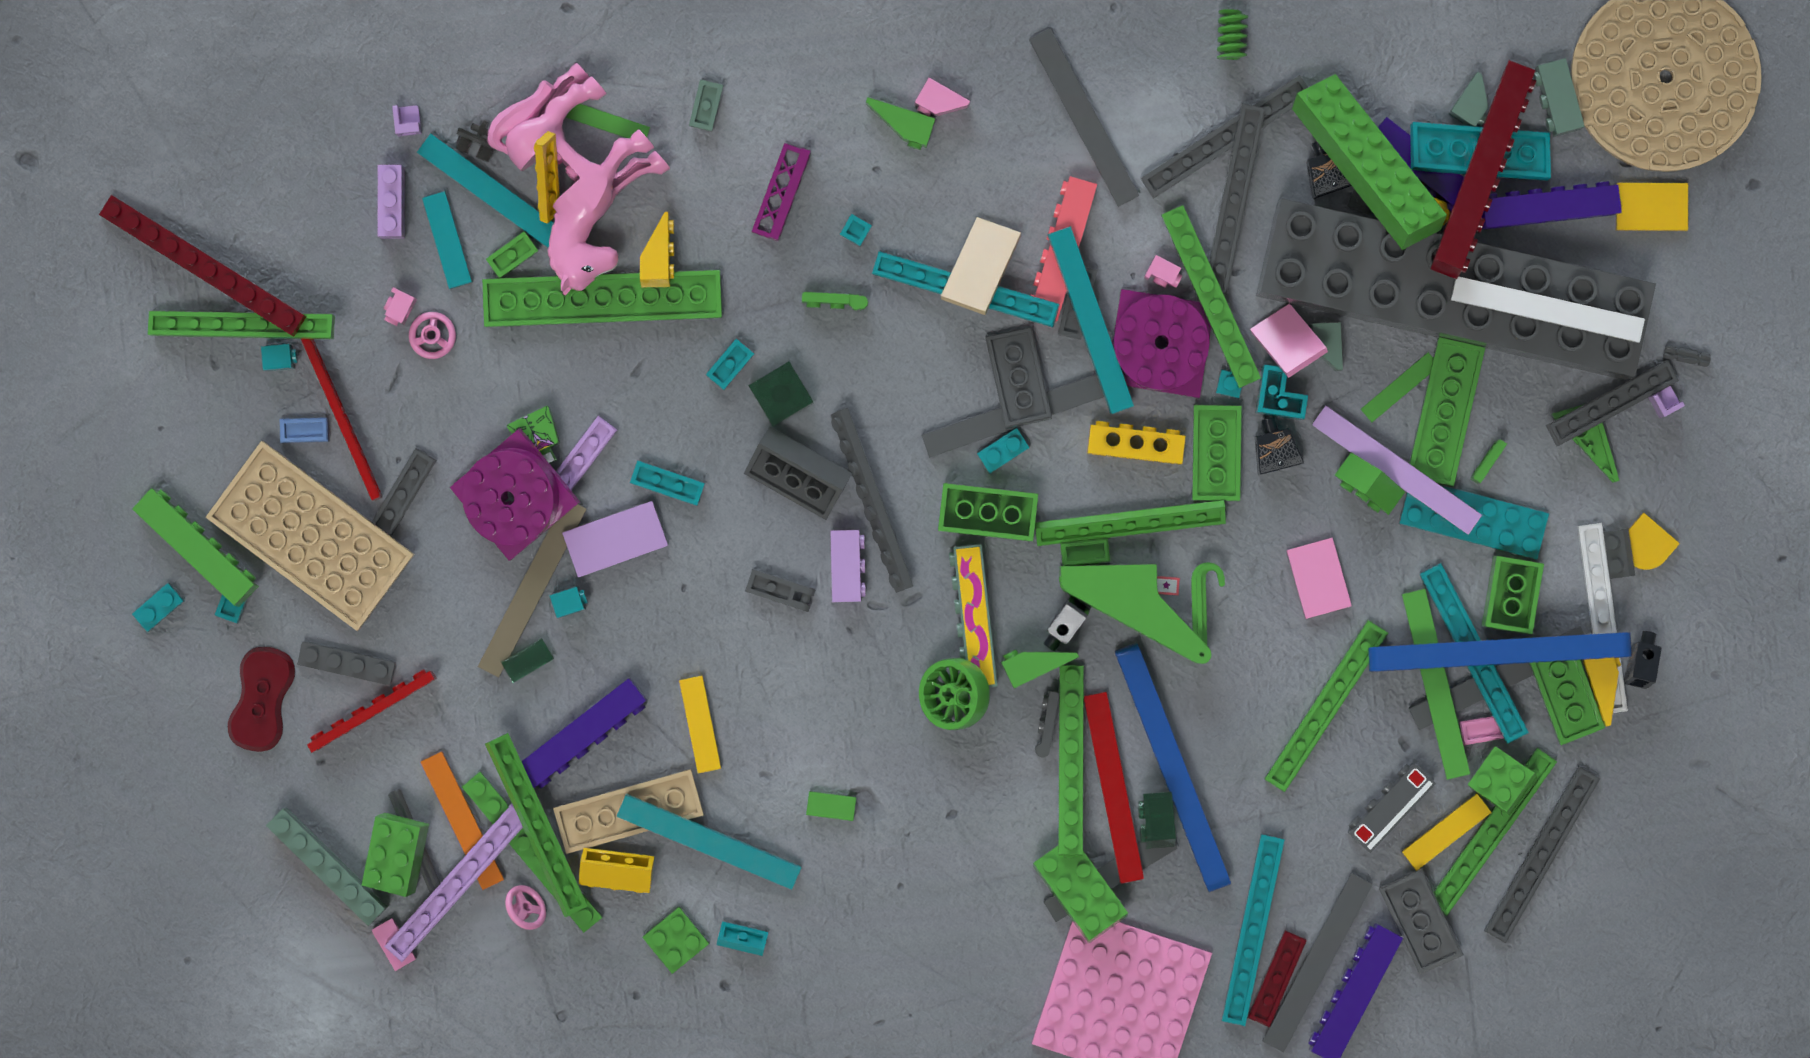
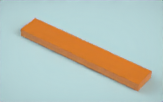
(458, 812)

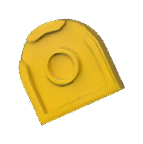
(1650, 543)

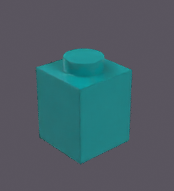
(278, 357)
(568, 601)

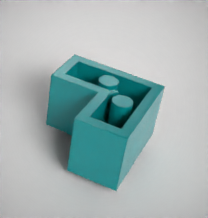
(1274, 400)

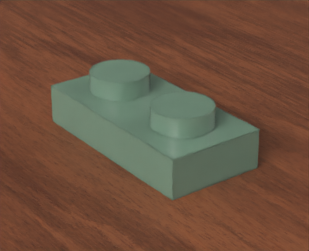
(706, 105)

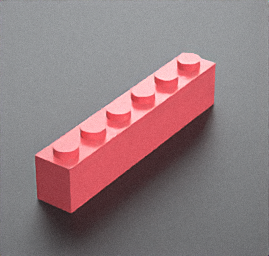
(1074, 213)

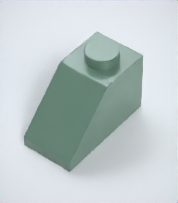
(1472, 103)
(1331, 337)

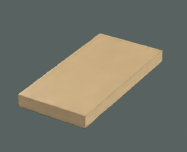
(981, 266)

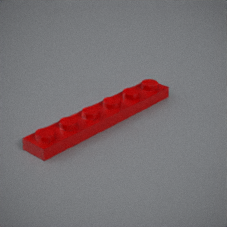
(362, 715)

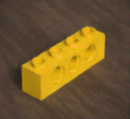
(1172, 454)

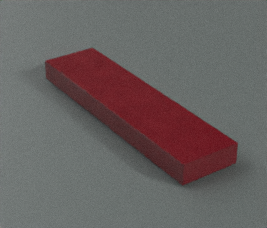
(1277, 978)

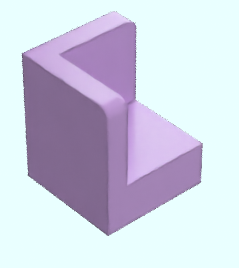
(406, 120)
(1665, 402)

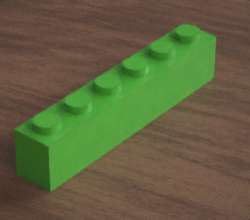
(195, 547)

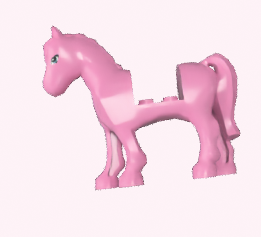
(597, 184)

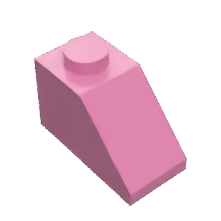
(939, 100)

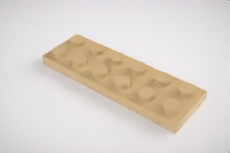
(595, 820)

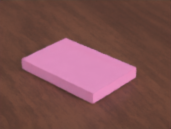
(1289, 340)
(1318, 578)

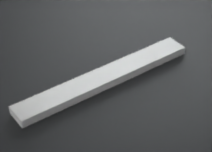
(1547, 309)
(1599, 593)

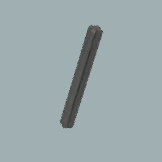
(427, 869)

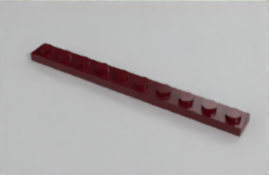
(202, 265)

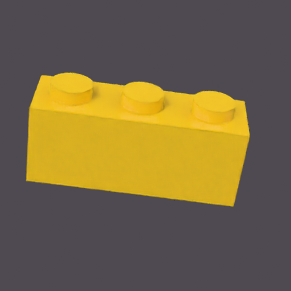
(616, 870)

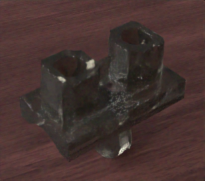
(466, 139)

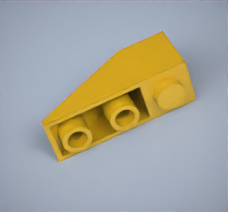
(655, 258)

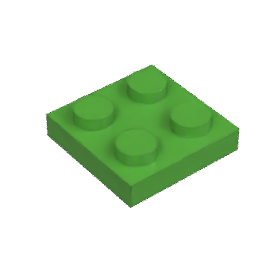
(675, 940)

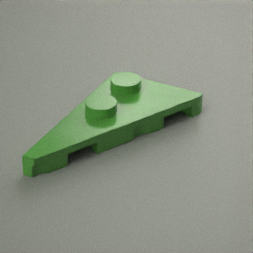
(1595, 446)

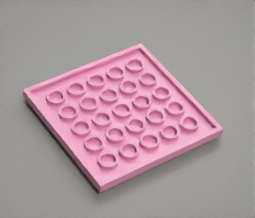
(1121, 995)

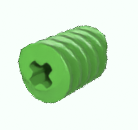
(1231, 34)

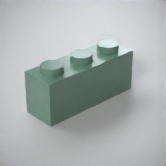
(1558, 97)

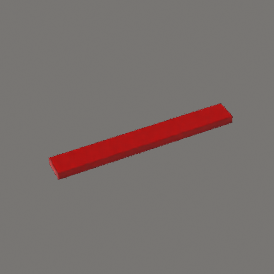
(342, 419)
(1113, 787)

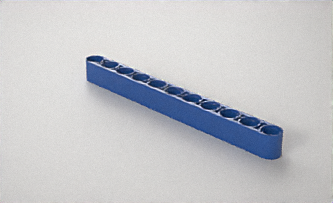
(1500, 652)
(1172, 767)

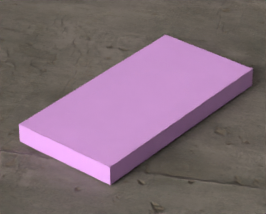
(615, 539)

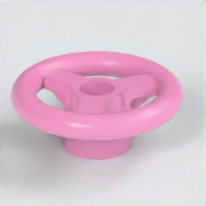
(416, 342)
(523, 908)

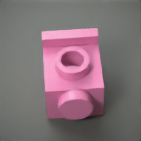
(1164, 272)
(399, 307)

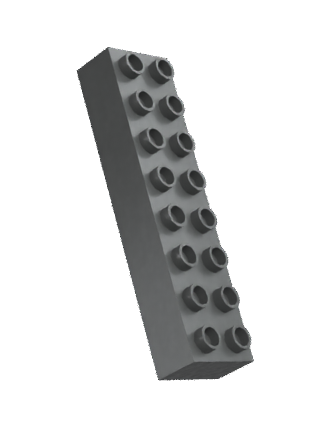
(1360, 272)

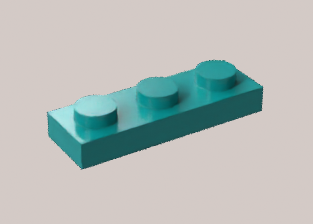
(667, 483)

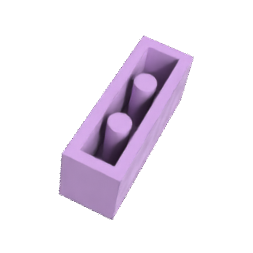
(391, 202)
(847, 566)

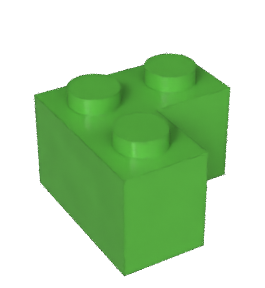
(1369, 484)

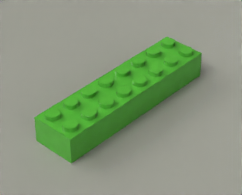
(1369, 161)

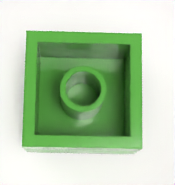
(1502, 780)

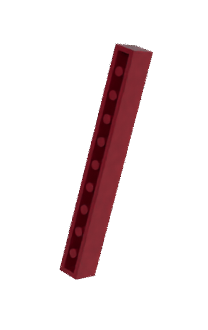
(1482, 170)

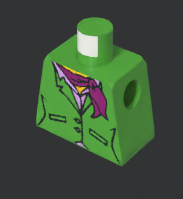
(540, 430)

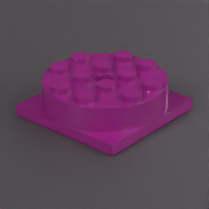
(1184, 326)
(537, 489)

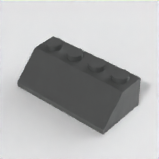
(797, 473)

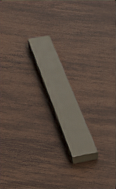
(529, 593)

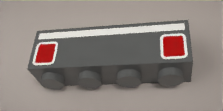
(1391, 807)

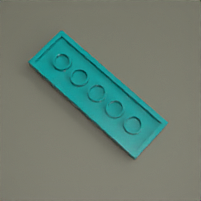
(1451, 148)
(1500, 526)

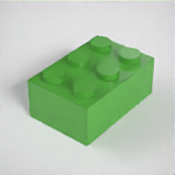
(1512, 595)
(395, 854)

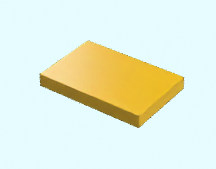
(1653, 207)

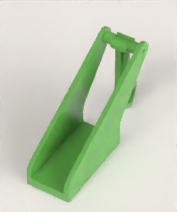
(1133, 599)

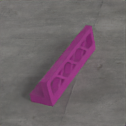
(789, 196)

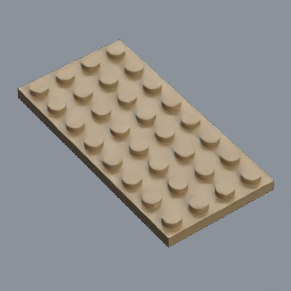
(310, 535)

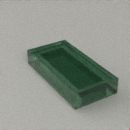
(527, 660)

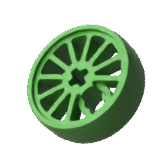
(954, 684)

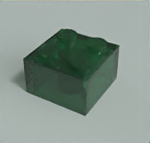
(781, 394)
(1158, 820)

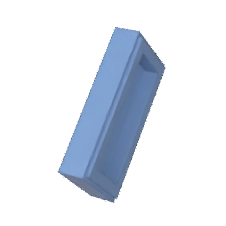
(304, 430)

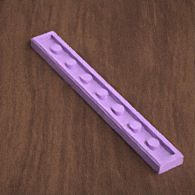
(1397, 469)
(455, 884)

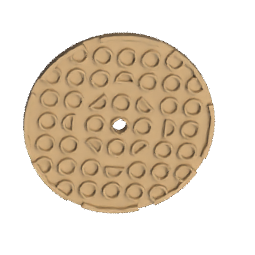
(1674, 122)

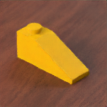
(1603, 680)

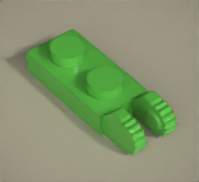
(836, 301)

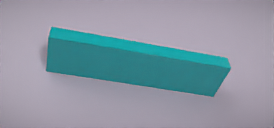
(447, 240)

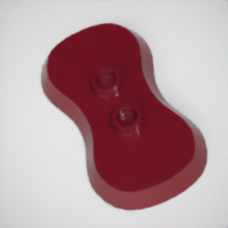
(257, 718)

